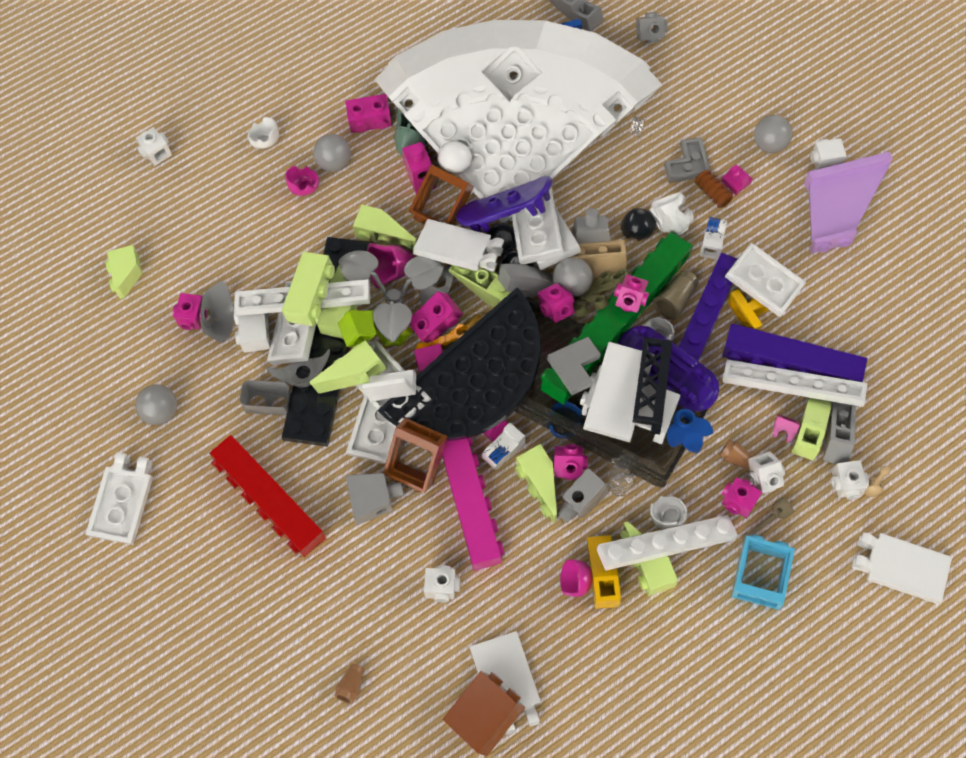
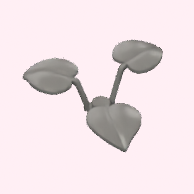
(393, 316)

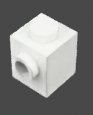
(828, 153)

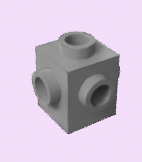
(644, 25)

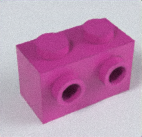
(368, 113)
(435, 317)

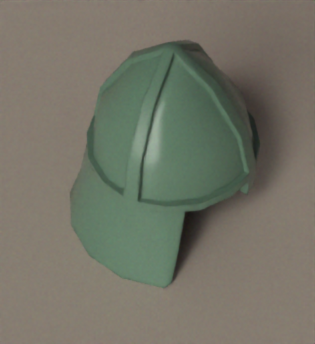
(406, 133)

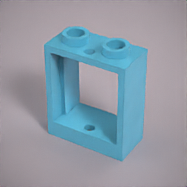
(755, 594)

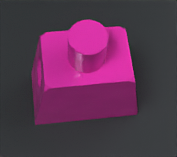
(416, 161)

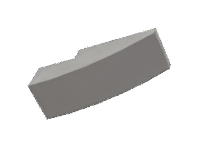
(588, 13)
(525, 278)

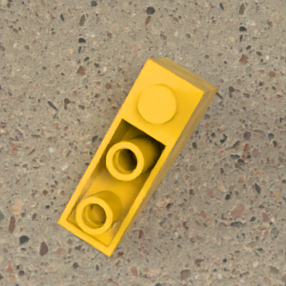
(605, 583)

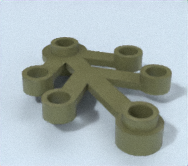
(603, 283)

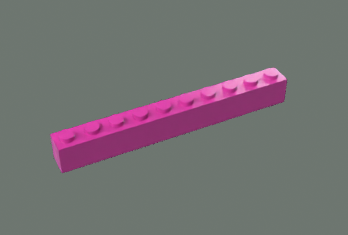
(467, 489)

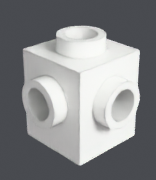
(153, 146)
(766, 472)
(849, 480)
(441, 583)

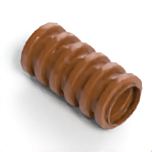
(713, 189)

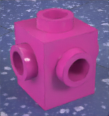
(631, 293)
(556, 302)
(188, 311)
(569, 461)
(740, 497)

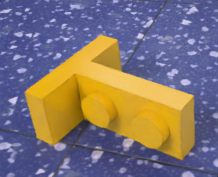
(746, 311)

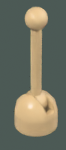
(876, 485)

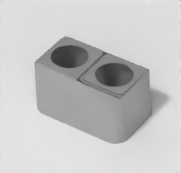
(263, 388)

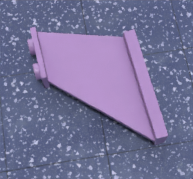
(840, 199)

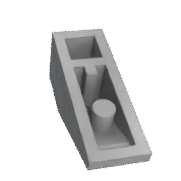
(840, 433)

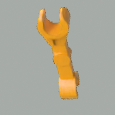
(444, 340)

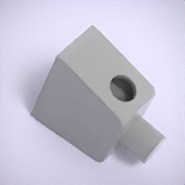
(591, 228)
(587, 487)
(371, 495)

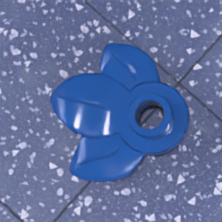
(689, 434)

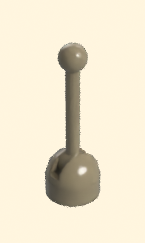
(780, 508)

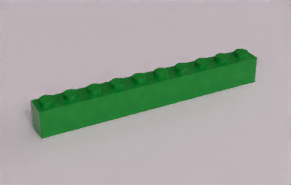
(613, 321)

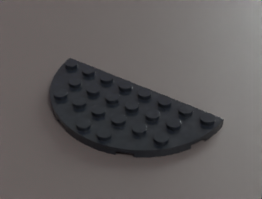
(479, 375)

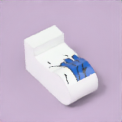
(713, 238)
(504, 447)

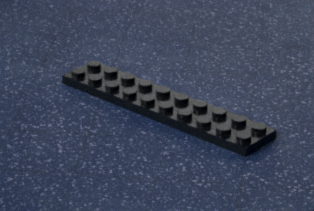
(310, 412)

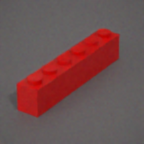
(267, 495)

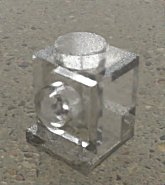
(619, 477)

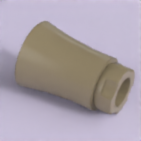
(676, 295)

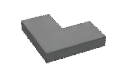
(691, 165)
(569, 364)

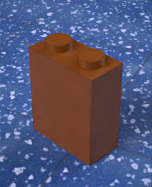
(484, 712)

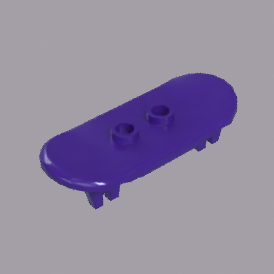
(506, 203)
(686, 375)

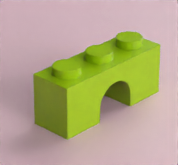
(360, 326)

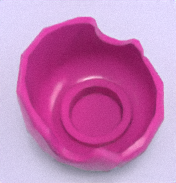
(301, 181)
(575, 578)

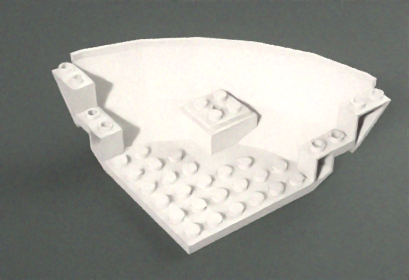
(520, 124)

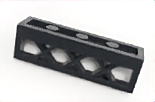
(660, 387)

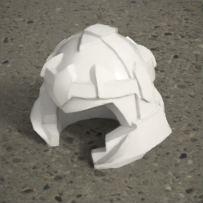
(669, 216)

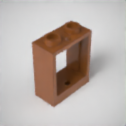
(426, 188)
(419, 436)

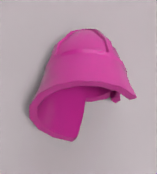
(391, 262)

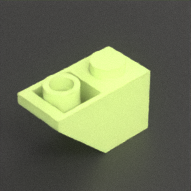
(124, 269)

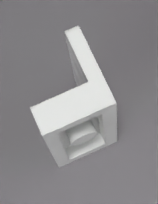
(391, 385)

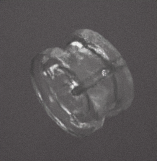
(637, 126)

